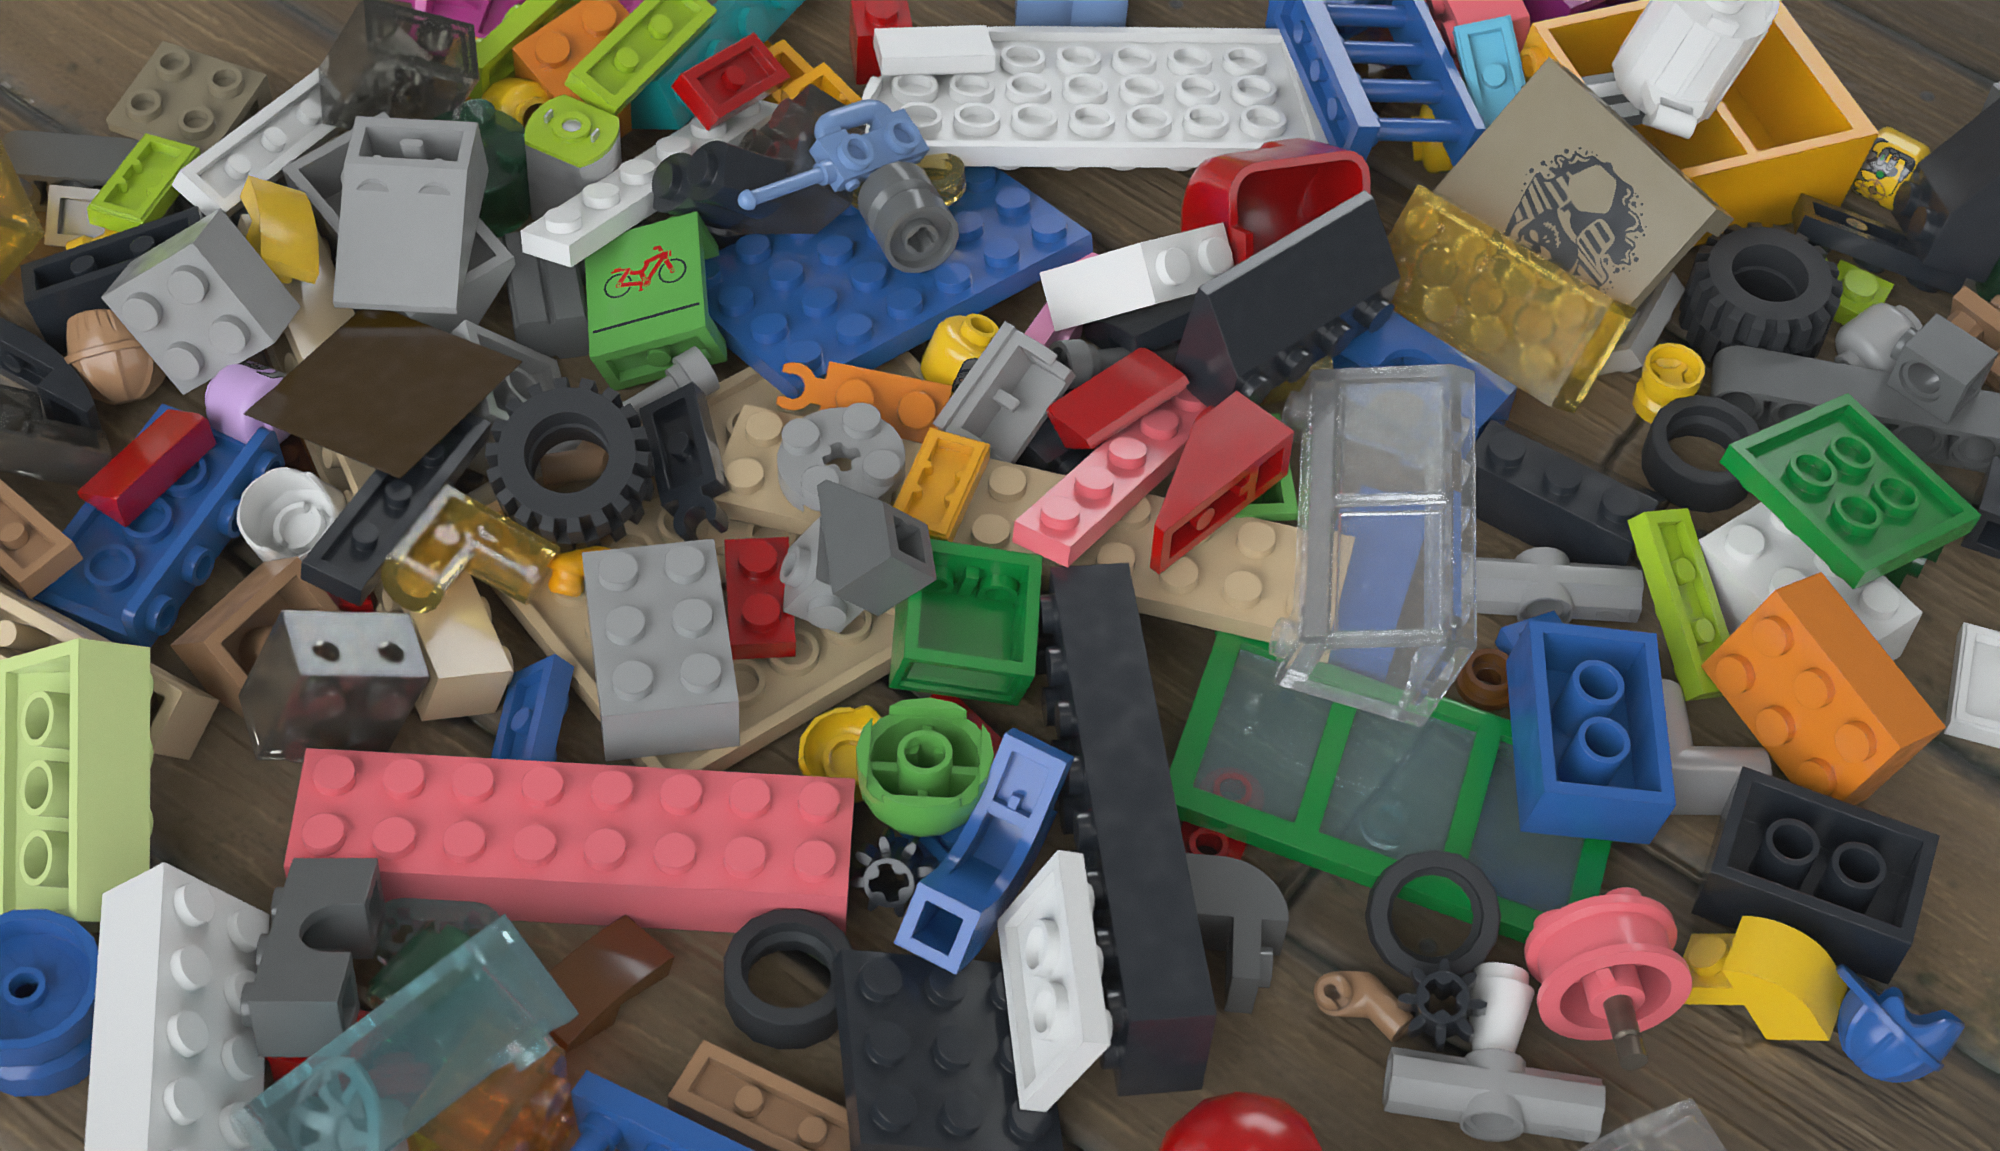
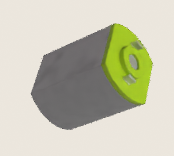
(567, 150)

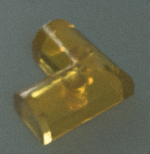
(469, 537)

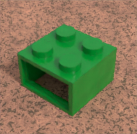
(970, 627)

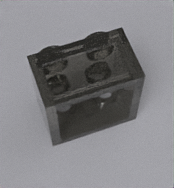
(397, 64)
(332, 683)

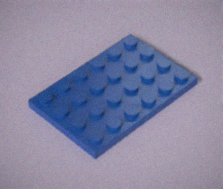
(847, 304)

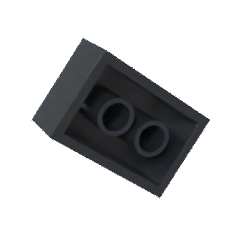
(1819, 868)

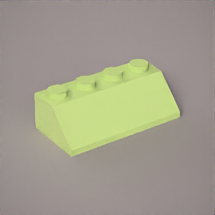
(74, 775)

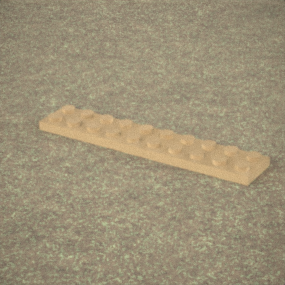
(1227, 583)

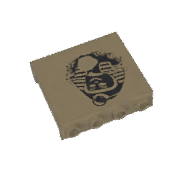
(1583, 187)

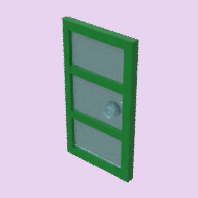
(1369, 789)

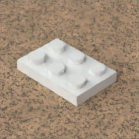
(1053, 981)

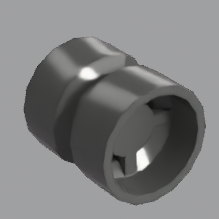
(908, 217)

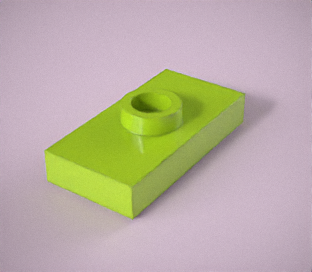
(141, 184)

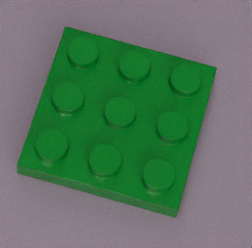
(1850, 490)

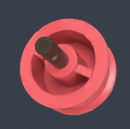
(1608, 970)

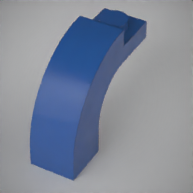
(983, 872)

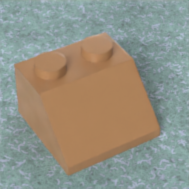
(233, 632)

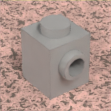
(808, 587)

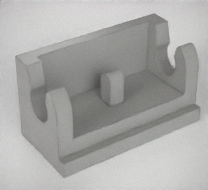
(1006, 394)

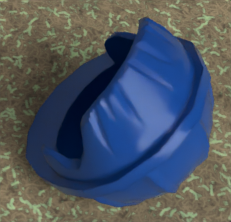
(1889, 1039)

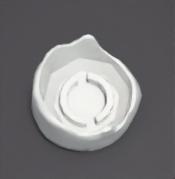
(287, 513)

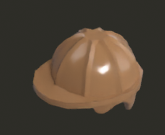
(110, 358)

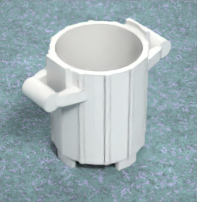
(1688, 57)

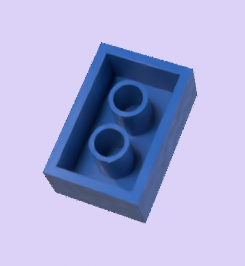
(1589, 732)

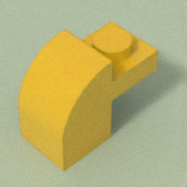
(1774, 973)

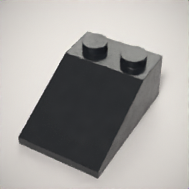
(1954, 201)

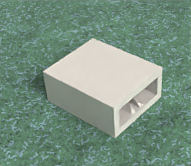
(1136, 276)

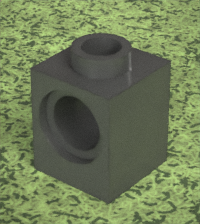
(1940, 367)

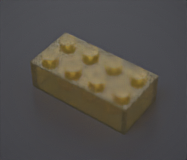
(1503, 300)

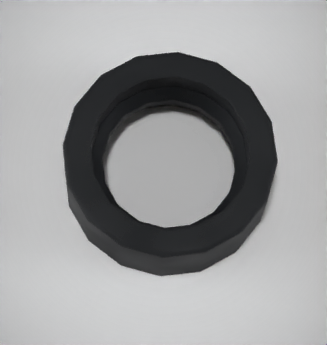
(1681, 482)
(1443, 864)
(763, 936)

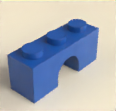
(1406, 344)

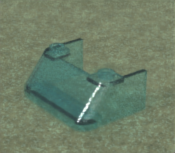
(415, 1051)

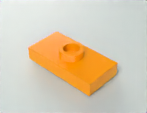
(943, 482)

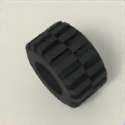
(1760, 292)
(561, 417)

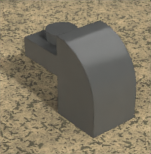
(1241, 915)

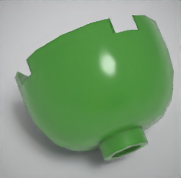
(923, 766)

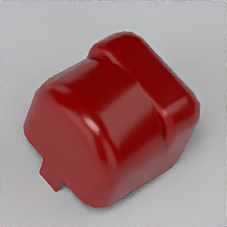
(1271, 191)

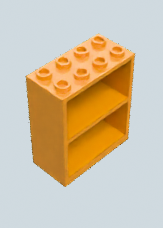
(1773, 135)

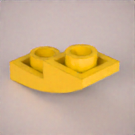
(282, 229)

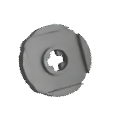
(835, 433)

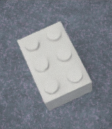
(1759, 554)

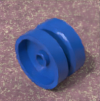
(45, 1002)

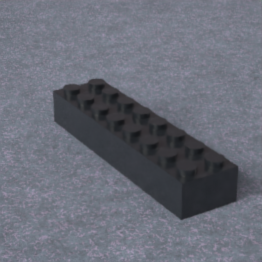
(1126, 829)

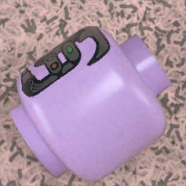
(234, 392)

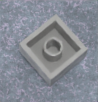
(201, 301)

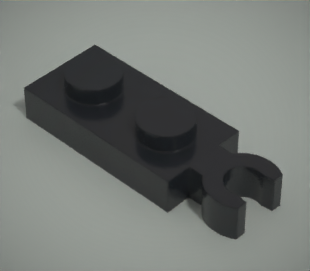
(686, 459)

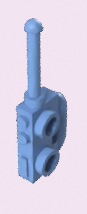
(847, 158)

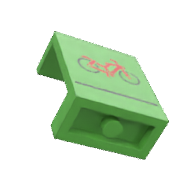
(651, 300)

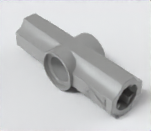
(1546, 581)
(1493, 1095)

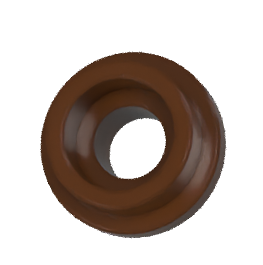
(1488, 666)

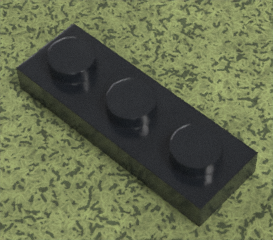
(1869, 243)

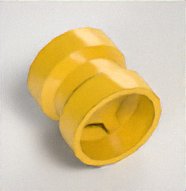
(1667, 374)

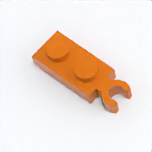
(903, 401)

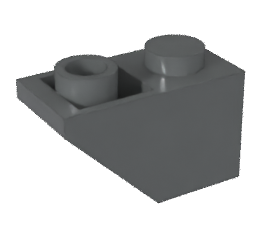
(873, 549)

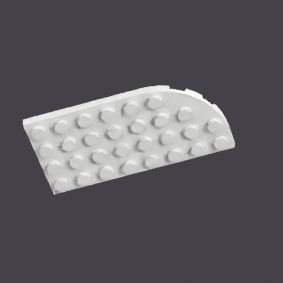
(1110, 98)

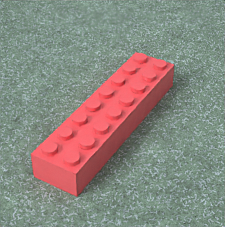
(582, 837)

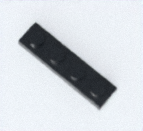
(355, 546)

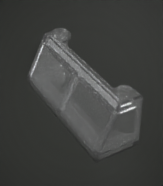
(1382, 538)

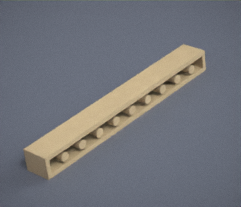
(456, 638)

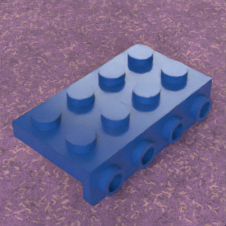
(145, 572)

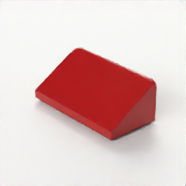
(1114, 399)
(149, 465)

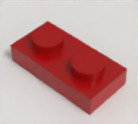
(730, 81)
(756, 599)

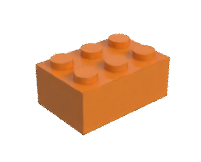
(1822, 692)

